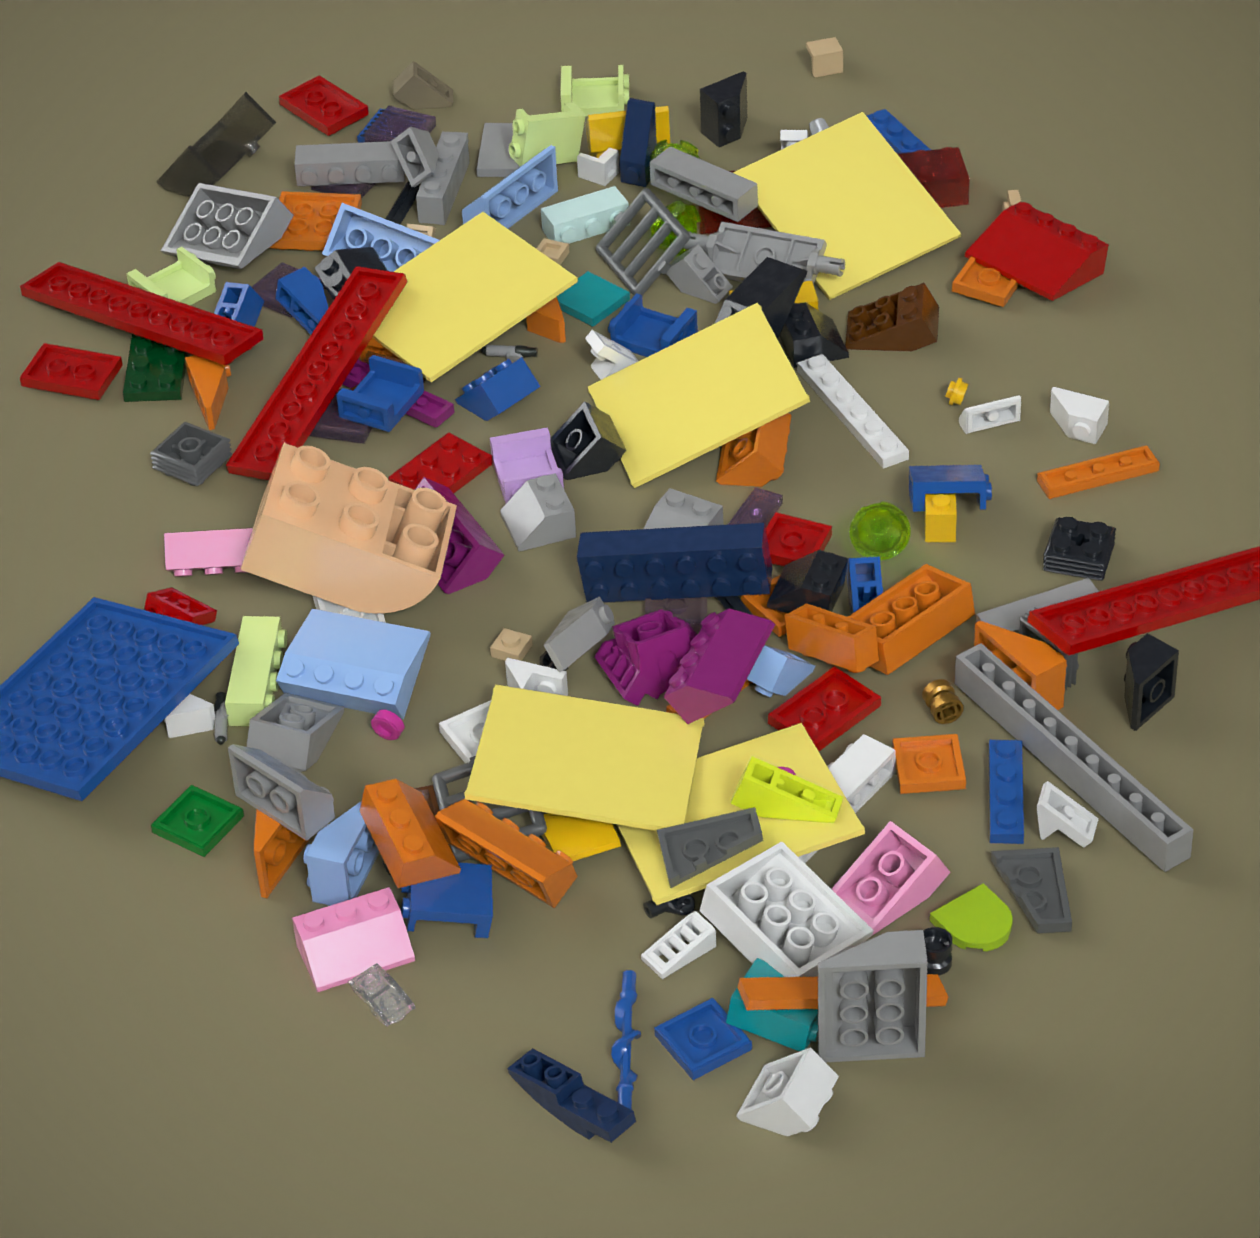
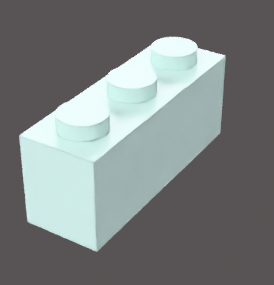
(583, 215)

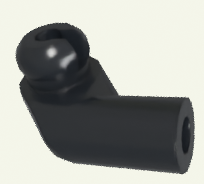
(680, 906)

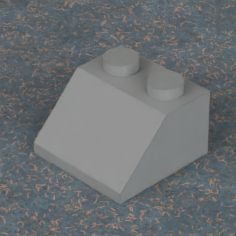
(539, 513)

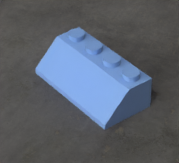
(519, 191)
(362, 229)

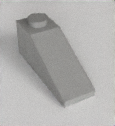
(579, 632)

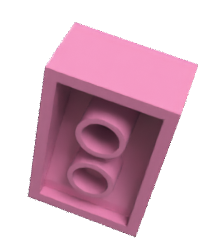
(890, 878)

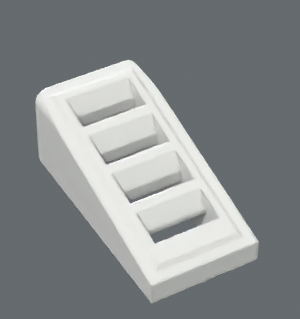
(692, 928)

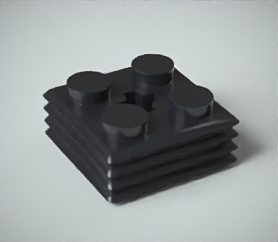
(1079, 548)

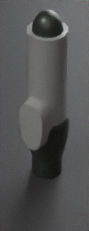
(511, 352)
(220, 718)

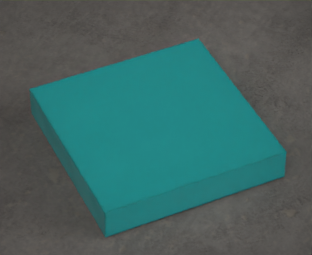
(592, 299)

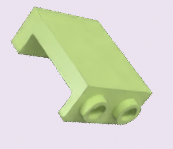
(595, 94)
(540, 131)
(183, 281)

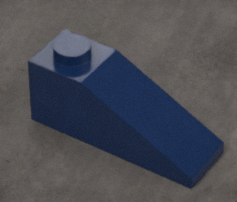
(638, 142)

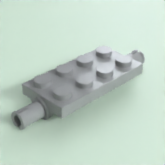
(741, 248)

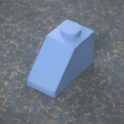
(778, 671)

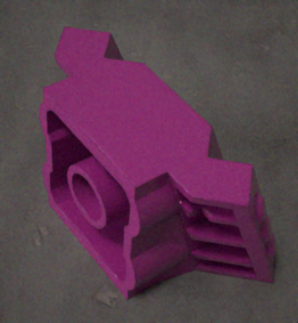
(645, 654)

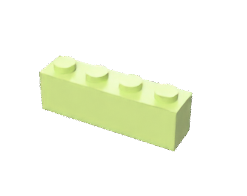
(255, 668)

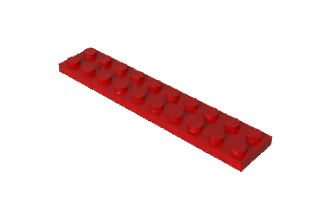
(142, 313)
(318, 370)
(1150, 603)

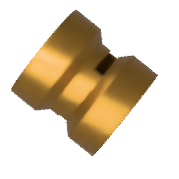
(942, 701)

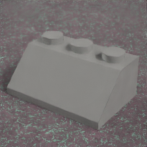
(280, 791)

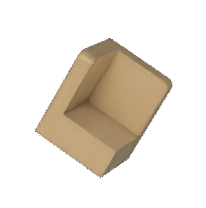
(826, 56)

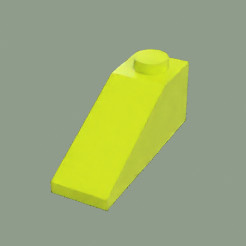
(784, 795)

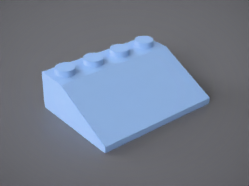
(353, 662)

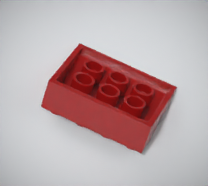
(1039, 251)

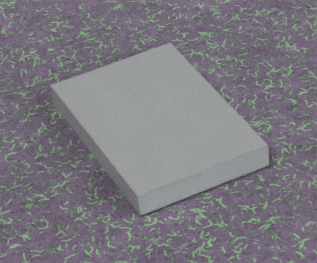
(494, 151)

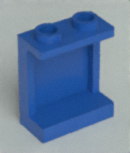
(648, 330)
(382, 395)
(948, 480)
(453, 898)

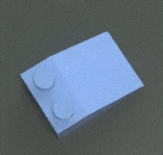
(340, 858)

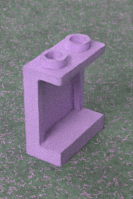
(522, 458)

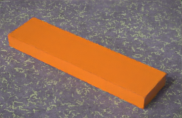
(1098, 472)

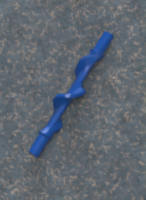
(622, 1047)

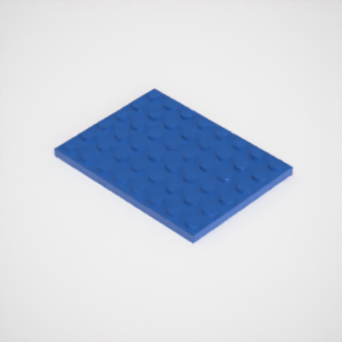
(99, 693)

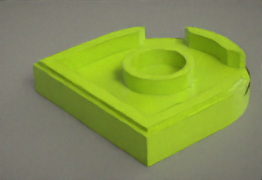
(975, 919)

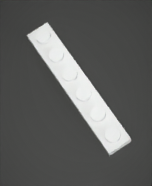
(853, 411)

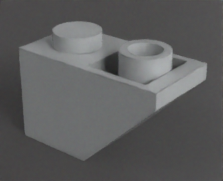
(698, 276)

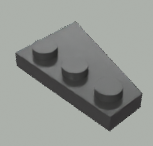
(707, 842)
(1037, 885)

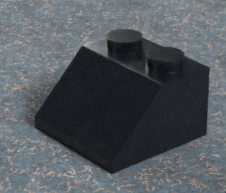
(724, 109)
(340, 264)
(811, 334)
(586, 443)
(810, 580)
(1149, 678)

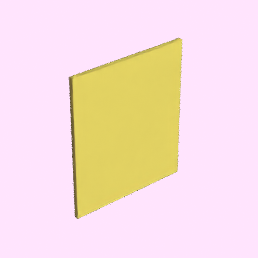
(855, 197)
(467, 295)
(699, 394)
(585, 759)
(712, 792)

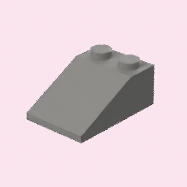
(684, 510)
(294, 729)

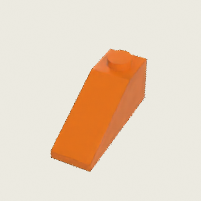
(209, 386)

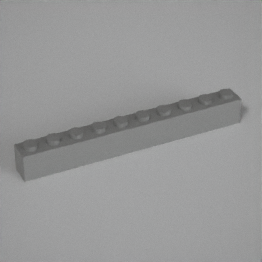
(1074, 758)

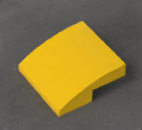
(579, 836)

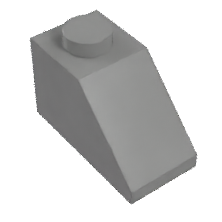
(416, 154)

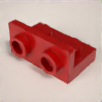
(179, 606)

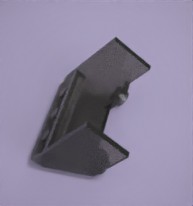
(219, 148)

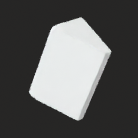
(990, 414)

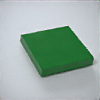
(197, 820)

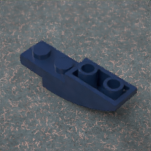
(568, 1099)

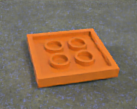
(312, 218)

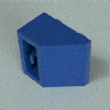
(498, 389)

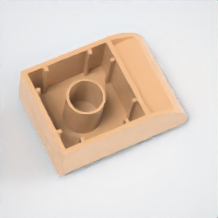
(348, 533)

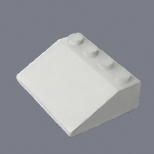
(782, 913)

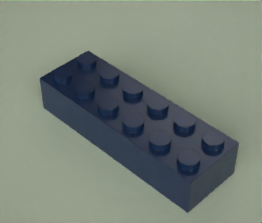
(675, 562)

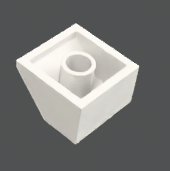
(789, 1094)

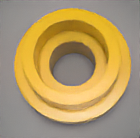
(956, 391)

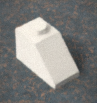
(1079, 414)

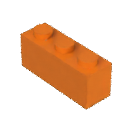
(832, 638)

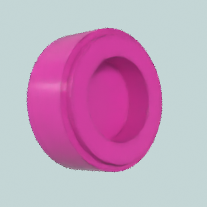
(387, 725)

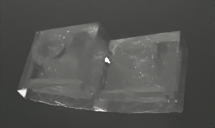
(382, 995)

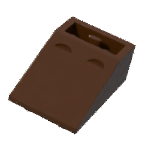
(895, 322)

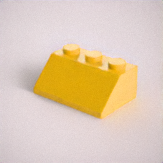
(607, 130)

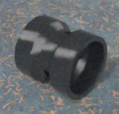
(938, 950)

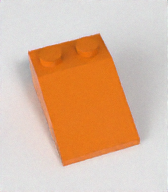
(1027, 657)
(273, 851)

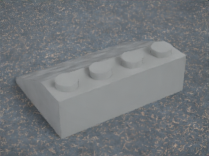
(228, 225)
(874, 999)

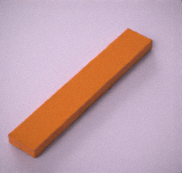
(802, 992)

